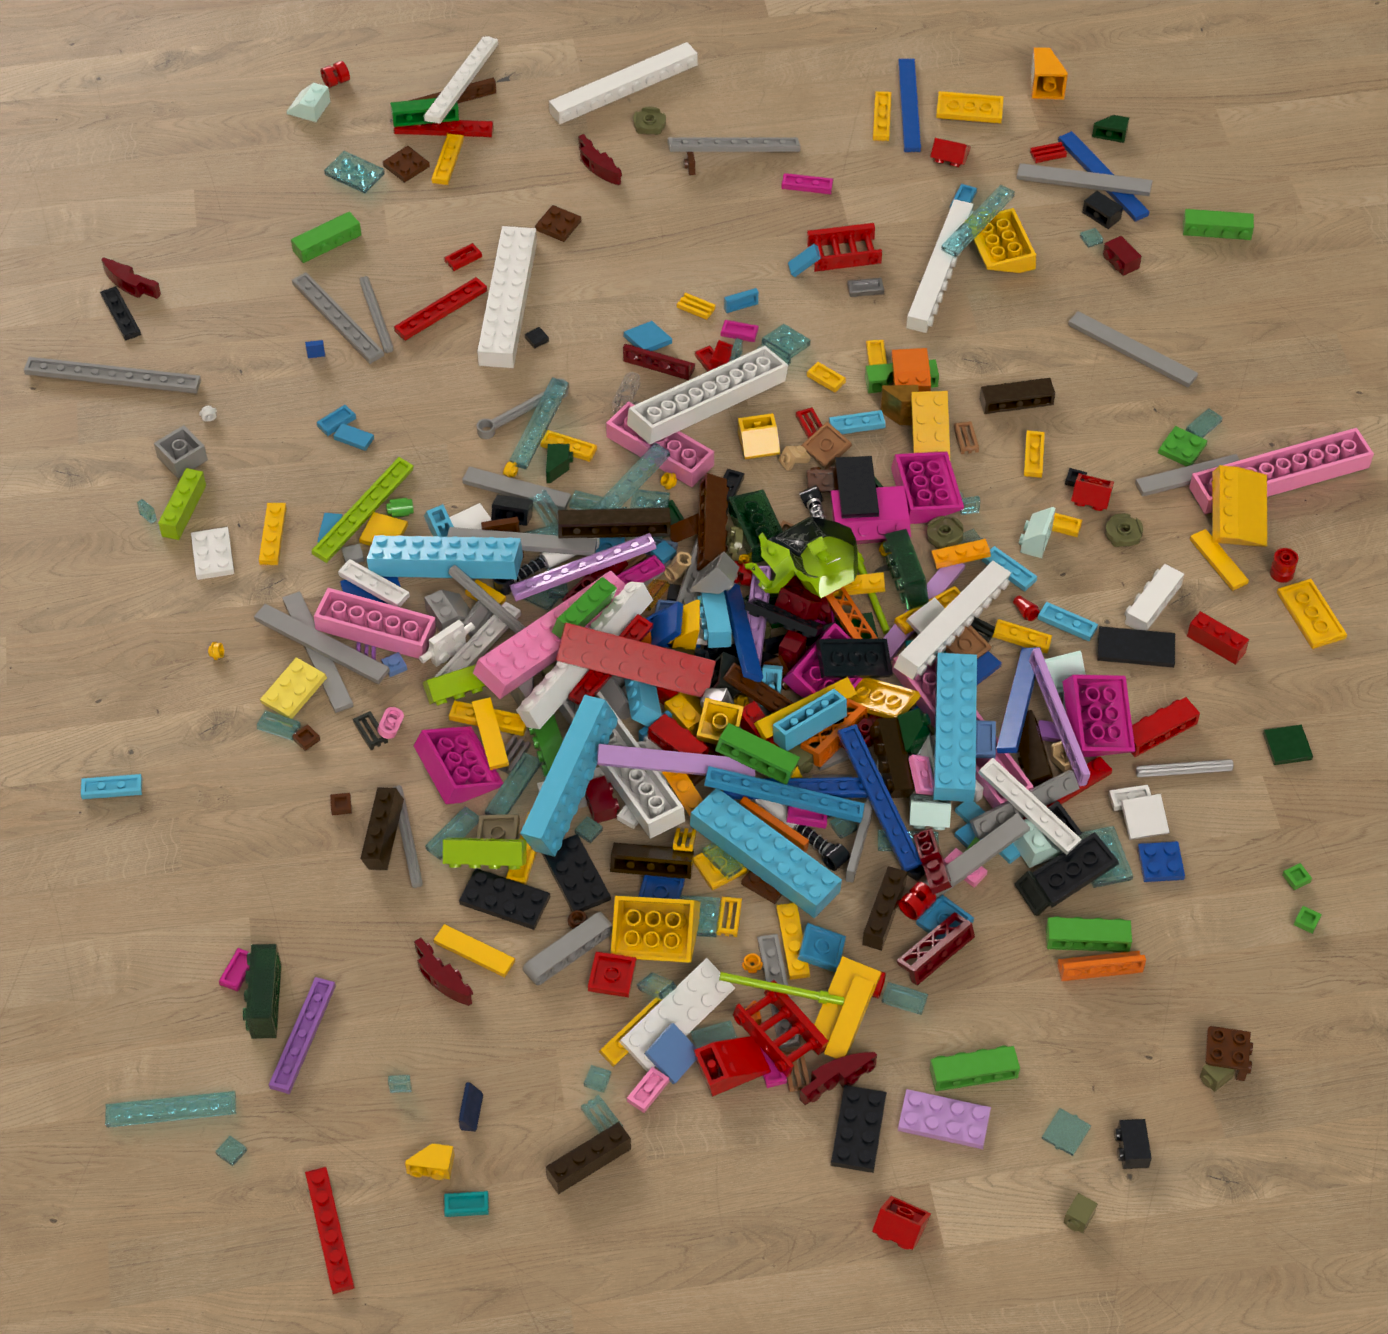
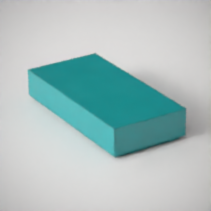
(466, 1204)

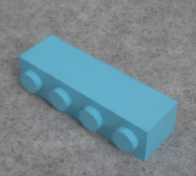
(715, 620)
(643, 702)
(810, 720)

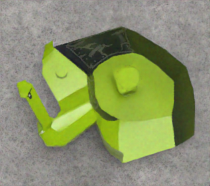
(807, 554)

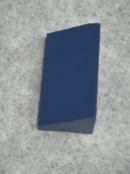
(470, 1108)

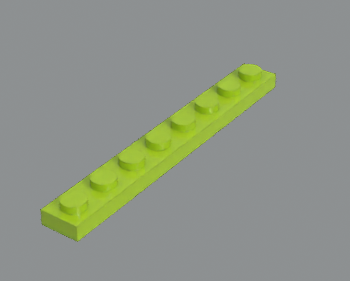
(362, 510)

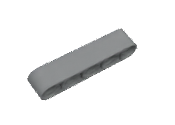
(568, 948)

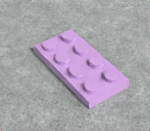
(944, 1119)

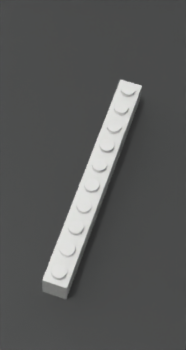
(623, 83)
(937, 272)
(952, 620)
(563, 678)

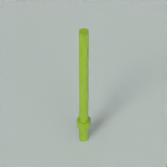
(873, 598)
(822, 996)

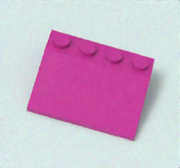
(928, 485)
(892, 516)
(806, 676)
(1099, 714)
(456, 763)

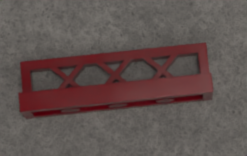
(658, 362)
(941, 949)

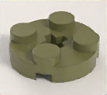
(641, 122)
(1119, 538)
(942, 540)
(734, 542)

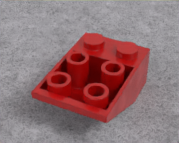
(730, 1063)

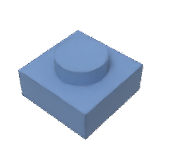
(395, 663)

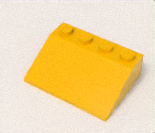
(1005, 244)
(1239, 506)
(655, 928)

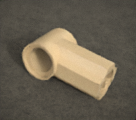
(678, 566)

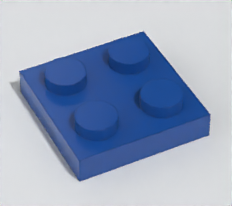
(1161, 861)

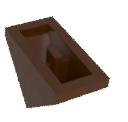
(684, 528)

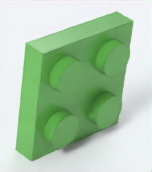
(1182, 446)

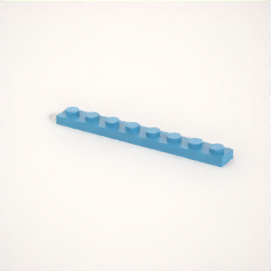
(784, 794)

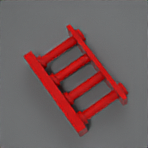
(849, 235)
(787, 1010)

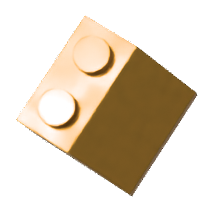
(897, 402)

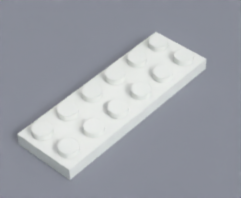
(683, 1006)

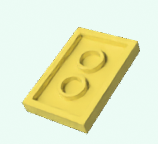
(293, 688)

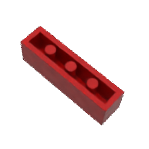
(1164, 725)

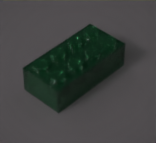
(754, 515)
(905, 569)
(262, 991)

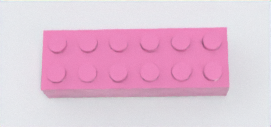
(687, 456)
(374, 623)

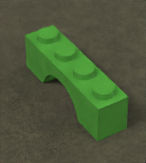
(883, 375)

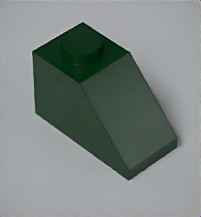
(1111, 128)
(558, 461)
(914, 729)

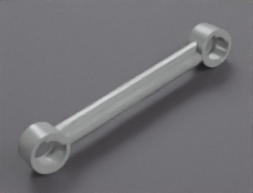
(508, 416)

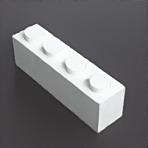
(1153, 598)

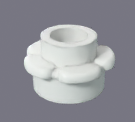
(208, 413)

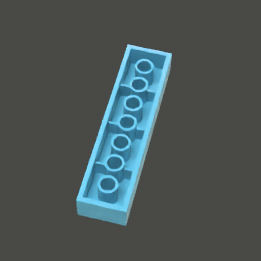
(436, 555)
(955, 727)
(569, 776)
(765, 852)

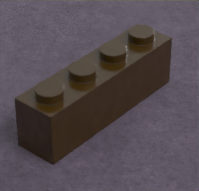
(1017, 395)
(1033, 752)
(892, 757)
(382, 828)
(651, 860)
(884, 908)
(588, 1157)

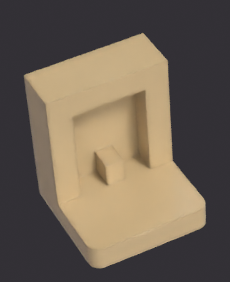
(793, 455)
(1059, 757)

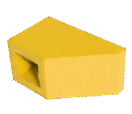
(432, 1161)

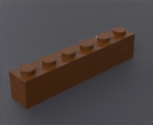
(711, 519)

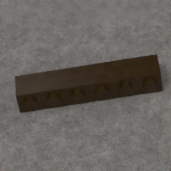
(614, 523)

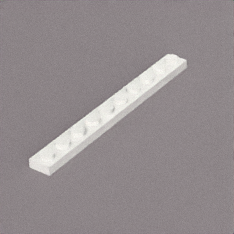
(461, 80)

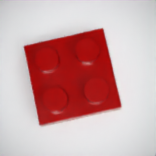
(612, 974)

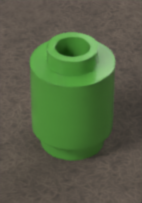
(400, 507)

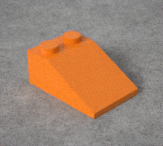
(911, 368)

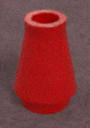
(1026, 608)

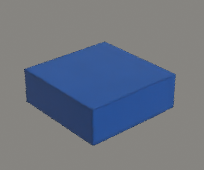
(315, 349)

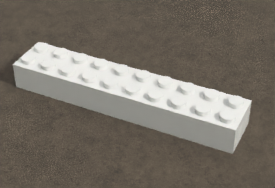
(507, 297)
(707, 394)
(640, 789)

